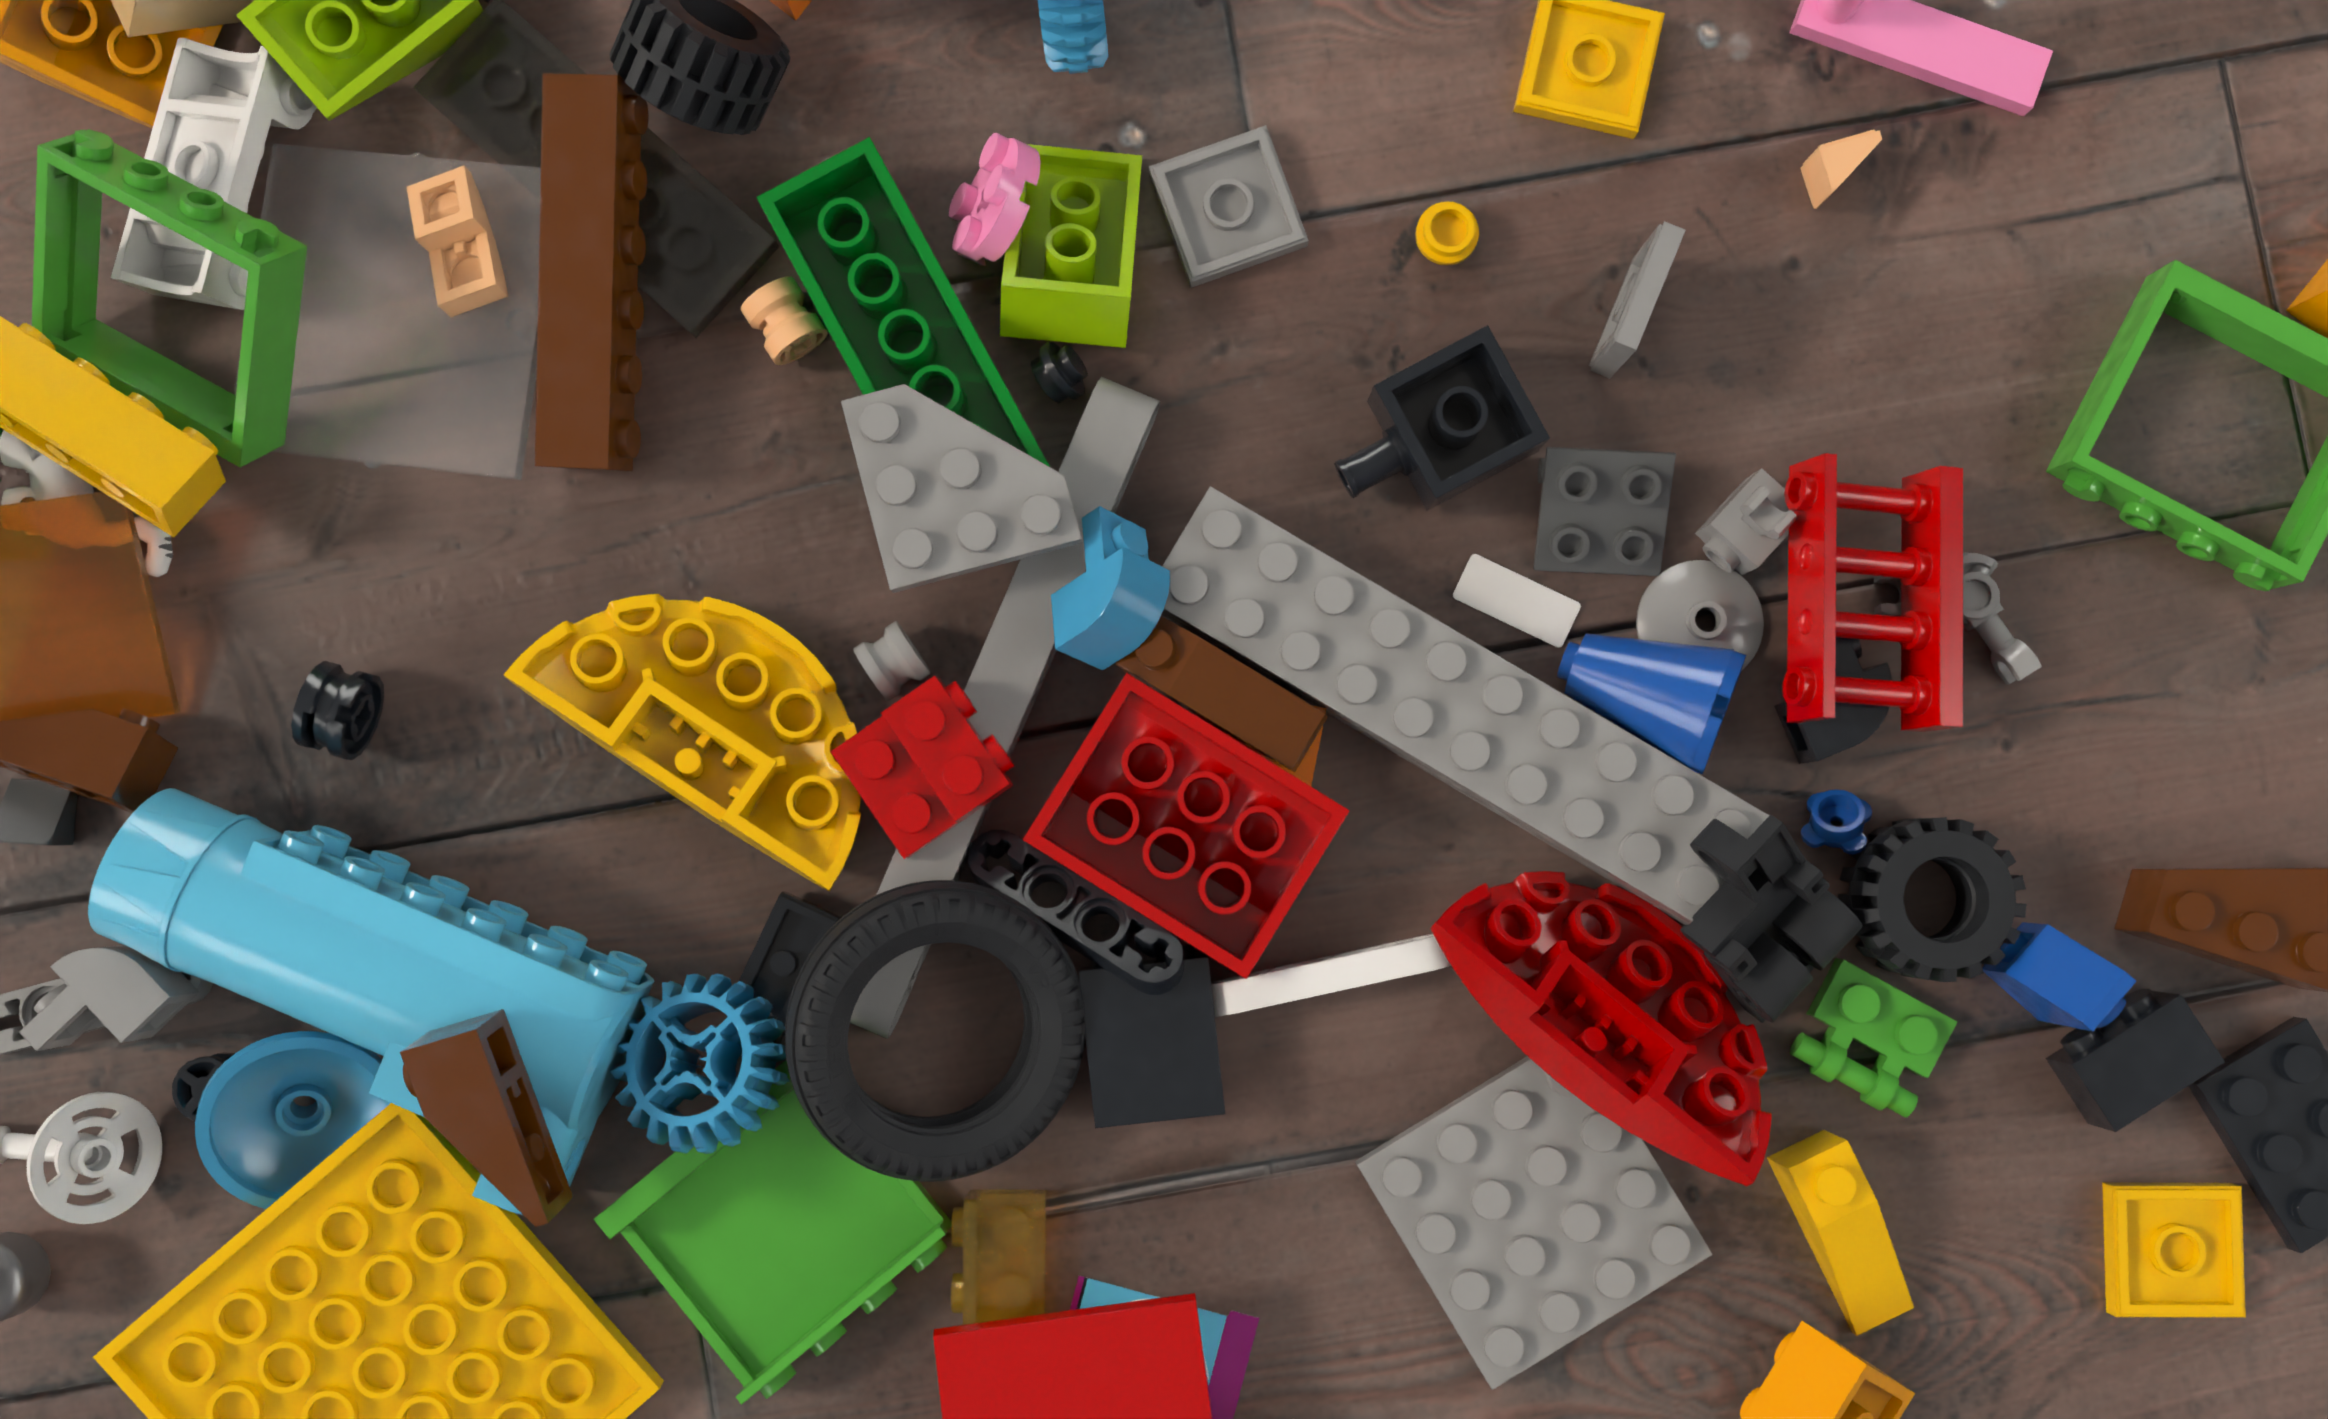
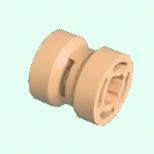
(785, 323)

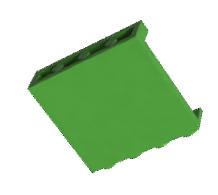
(775, 1240)

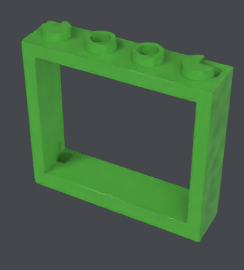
(65, 284)
(2251, 331)

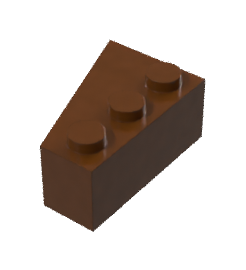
(2239, 917)

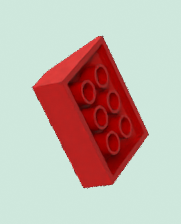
(1186, 825)
(1078, 1364)

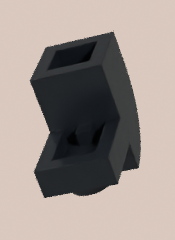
(1852, 722)

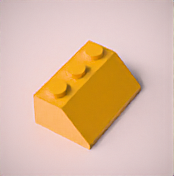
(1824, 1381)

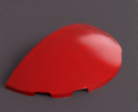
(1616, 1013)

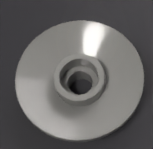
(1678, 593)

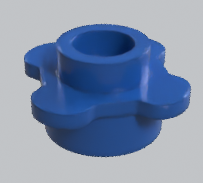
(1840, 807)

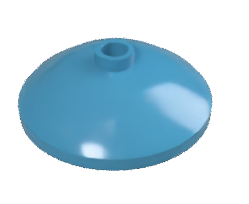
(256, 1134)

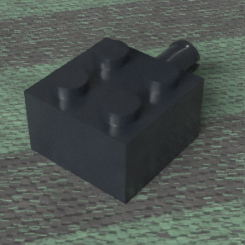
(1447, 423)

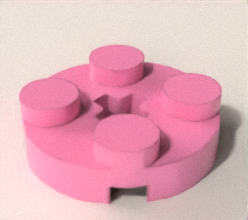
(990, 207)

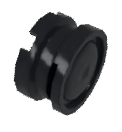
(337, 710)

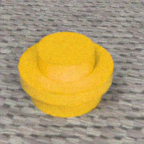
(1447, 233)

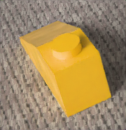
(1843, 1228)

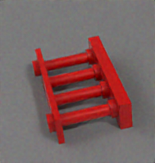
(1930, 595)

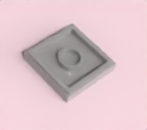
(1228, 206)
(1636, 300)

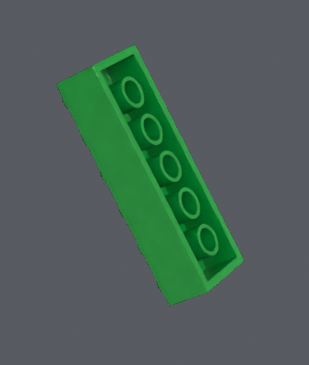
(887, 291)

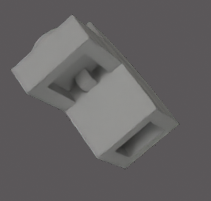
(112, 985)

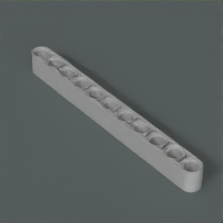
(1018, 658)

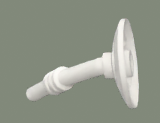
(89, 1156)

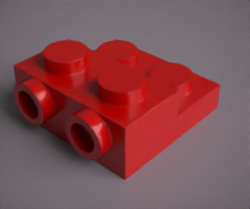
(924, 765)

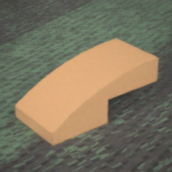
(459, 239)

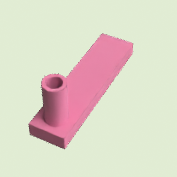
(1930, 48)

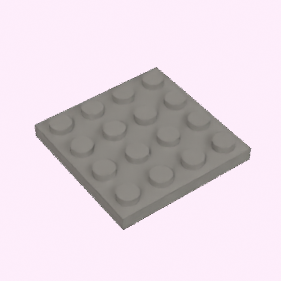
(1530, 1216)

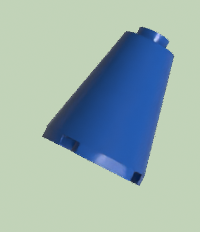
(1655, 690)

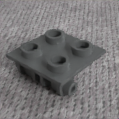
(1603, 510)

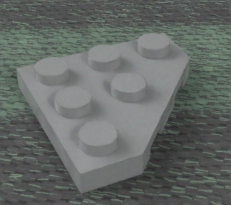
(949, 491)

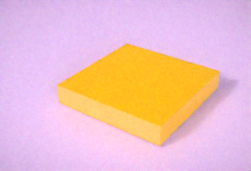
(1589, 64)
(2173, 1249)

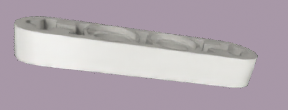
(1327, 975)

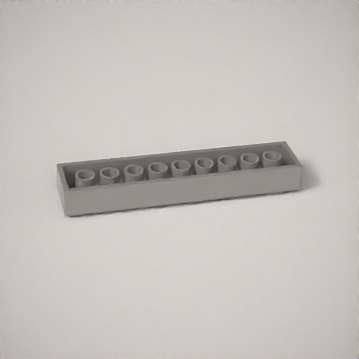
(1449, 705)

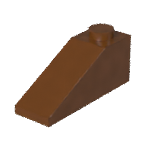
(1225, 693)
(90, 754)
(485, 1106)

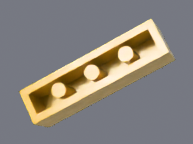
(101, 433)

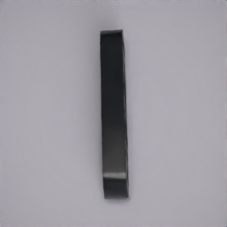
(1079, 905)

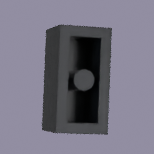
(2135, 1059)

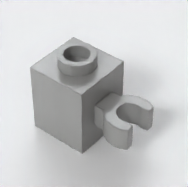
(1747, 525)

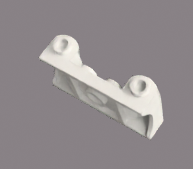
(212, 136)

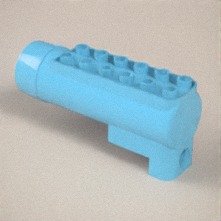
(369, 951)

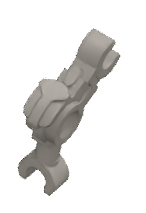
(1981, 603)

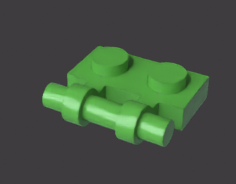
(1883, 1020)

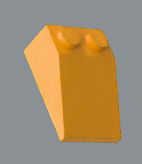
(89, 55)

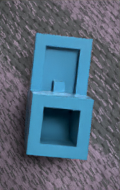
(1116, 599)

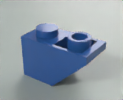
(2060, 979)

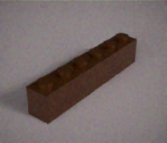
(589, 272)

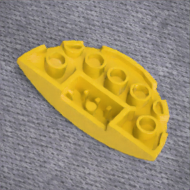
(713, 714)

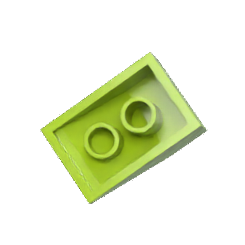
(355, 47)
(1075, 250)

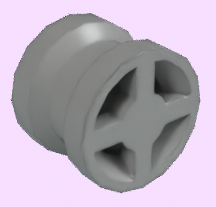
(891, 661)

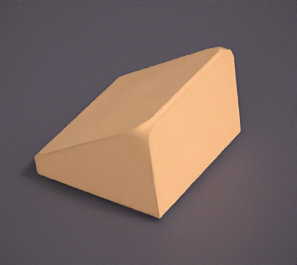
(1835, 162)

